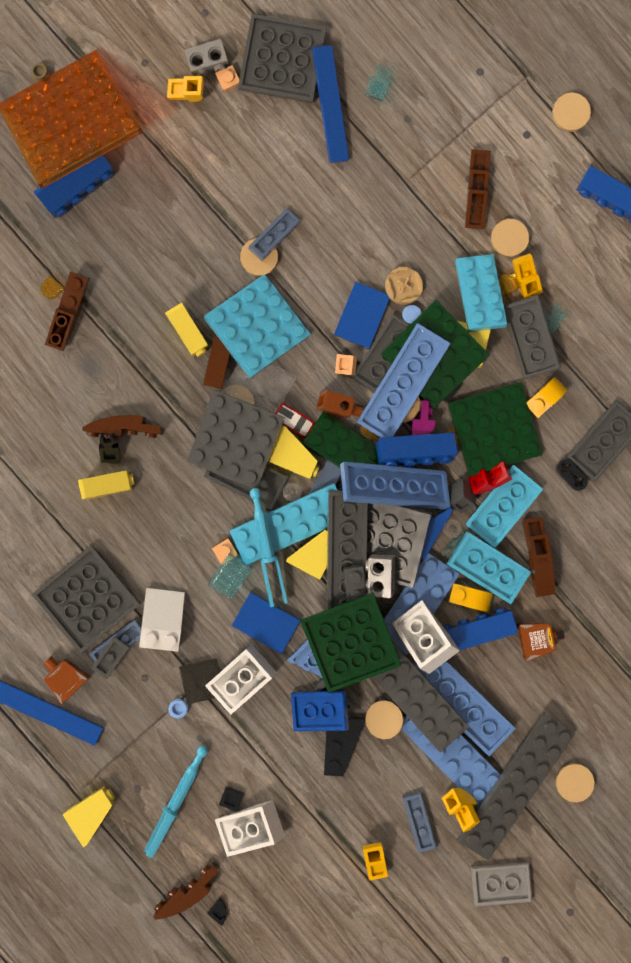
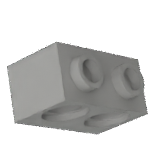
(205, 52)
(385, 576)

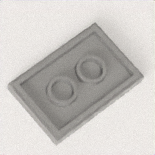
(501, 884)

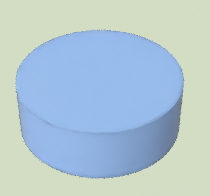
(411, 313)
(178, 708)

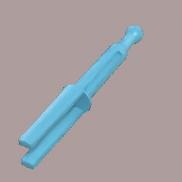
(266, 545)
(170, 812)

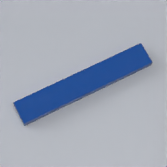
(330, 104)
(49, 713)

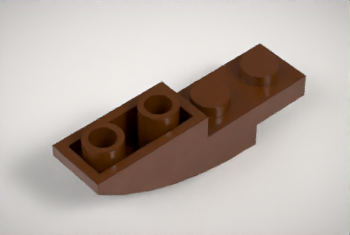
(68, 311)
(117, 425)
(540, 557)
(182, 898)

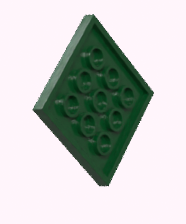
(457, 362)
(494, 428)
(350, 642)

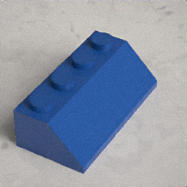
(72, 187)

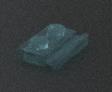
(229, 576)

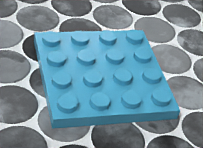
(256, 326)

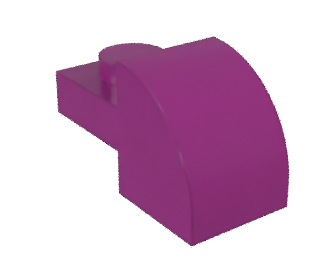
(422, 425)

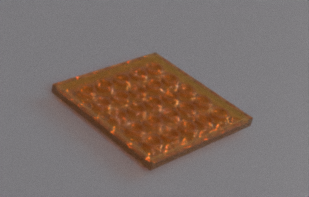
(69, 119)

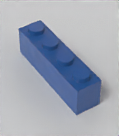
(606, 192)
(416, 449)
(482, 629)

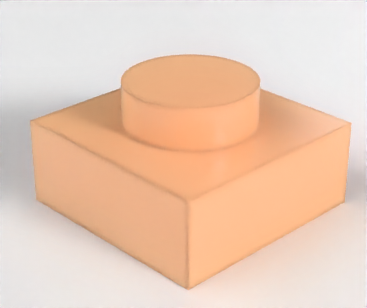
(227, 78)
(346, 364)
(223, 549)

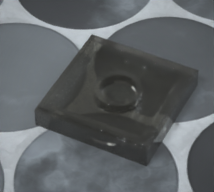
(195, 677)

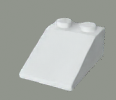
(162, 619)
(425, 637)
(241, 679)
(250, 828)

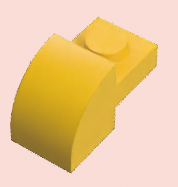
(186, 89)
(527, 276)
(546, 397)
(471, 597)
(462, 805)
(375, 861)

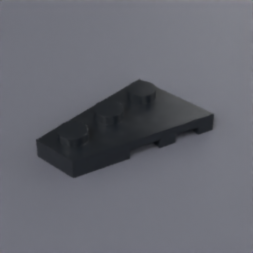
(340, 747)

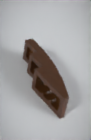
(477, 189)
(217, 364)

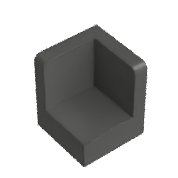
(461, 496)

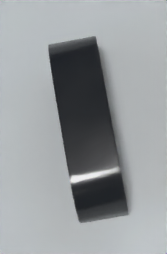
(574, 471)

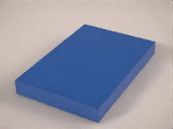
(362, 315)
(265, 623)
(320, 711)

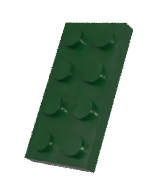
(339, 443)

